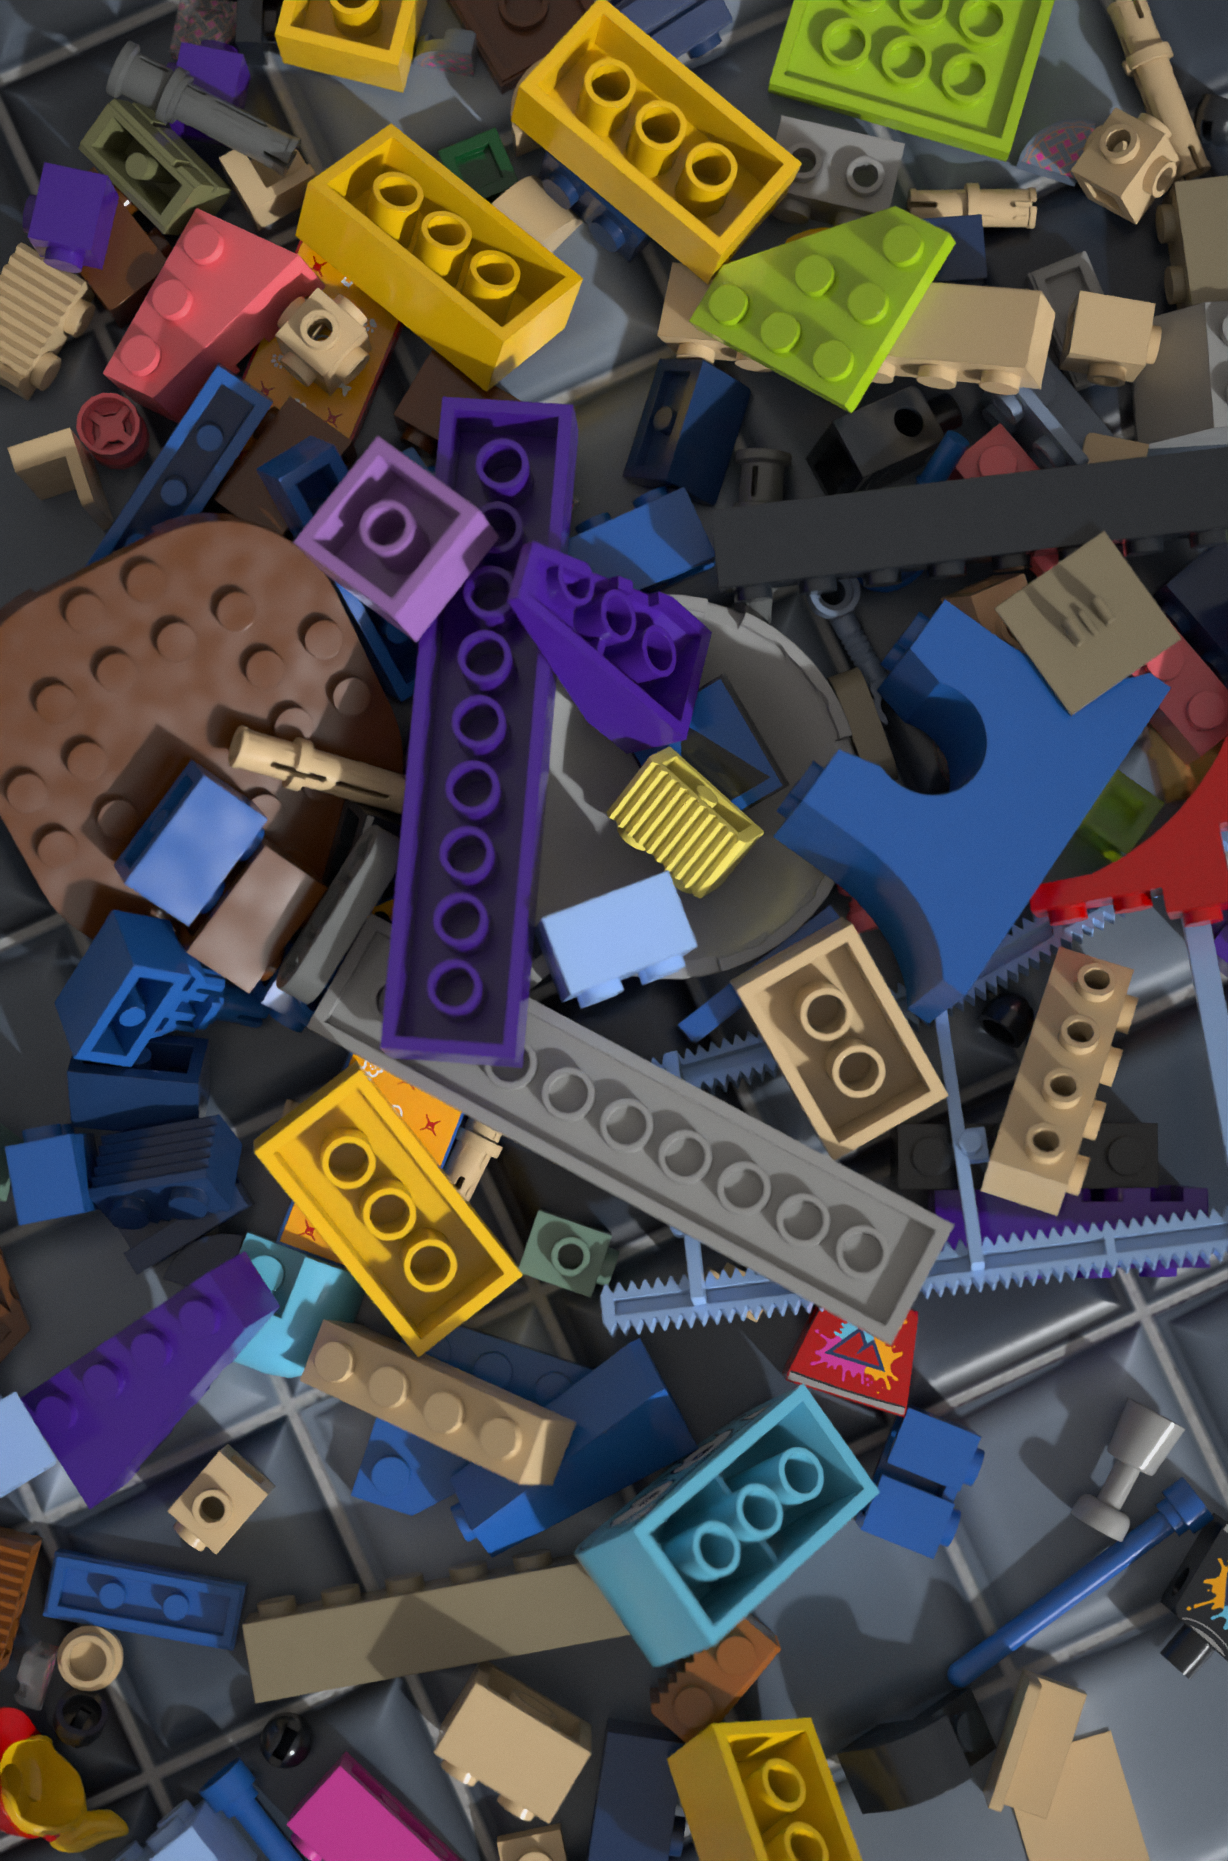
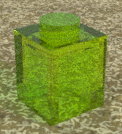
(1119, 817)

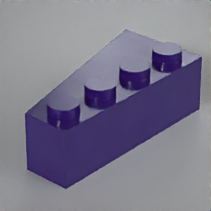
(1004, 1217)
(137, 1385)

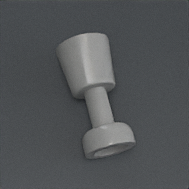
(1140, 1445)

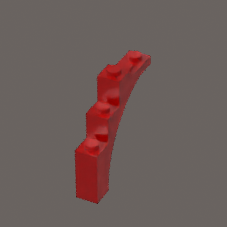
(1178, 861)

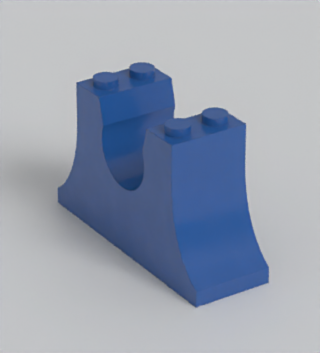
(962, 865)

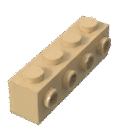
(1058, 1082)

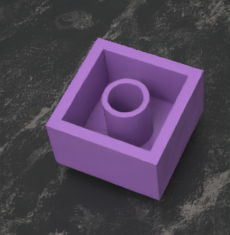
(397, 538)

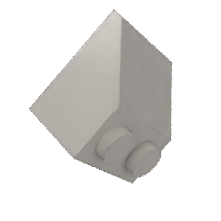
(1186, 389)

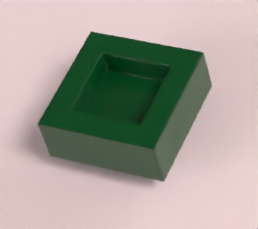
(481, 164)

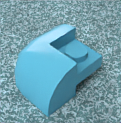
(306, 1295)

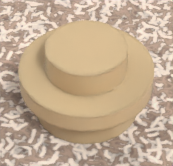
(90, 1657)

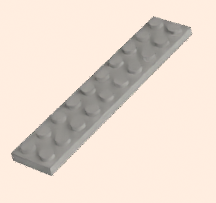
(667, 1152)

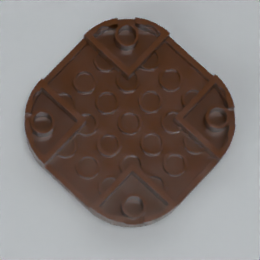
(157, 666)

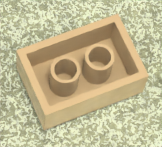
(839, 1038)

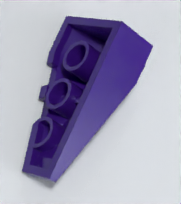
(618, 651)

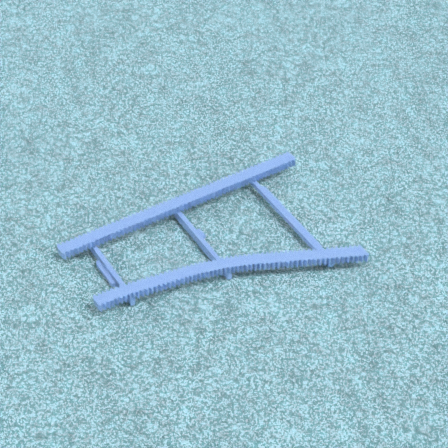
(977, 1262)

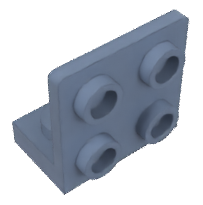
(1046, 420)

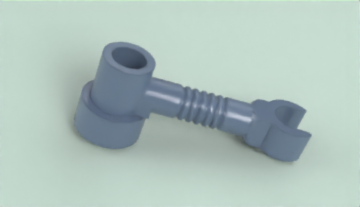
(849, 631)

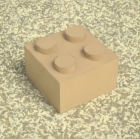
(513, 1743)

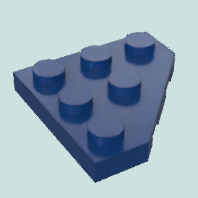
(414, 1473)

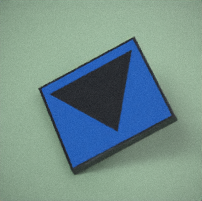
(727, 747)

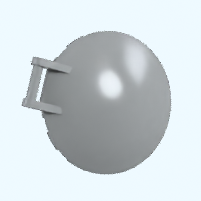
(771, 886)

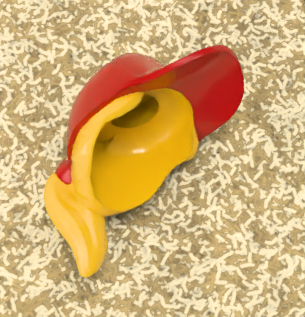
(45, 1792)

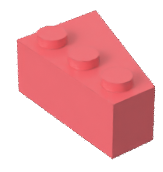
(205, 308)

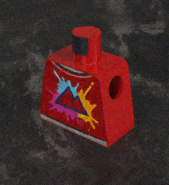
(853, 1363)

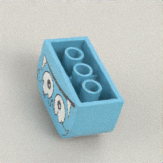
(725, 1526)

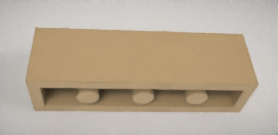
(438, 1402)

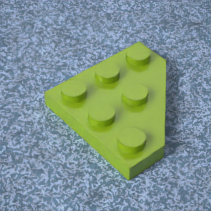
(828, 301)

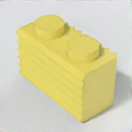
(683, 823)

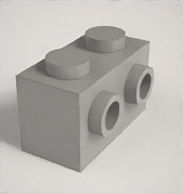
(840, 173)

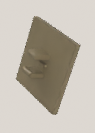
(1087, 623)

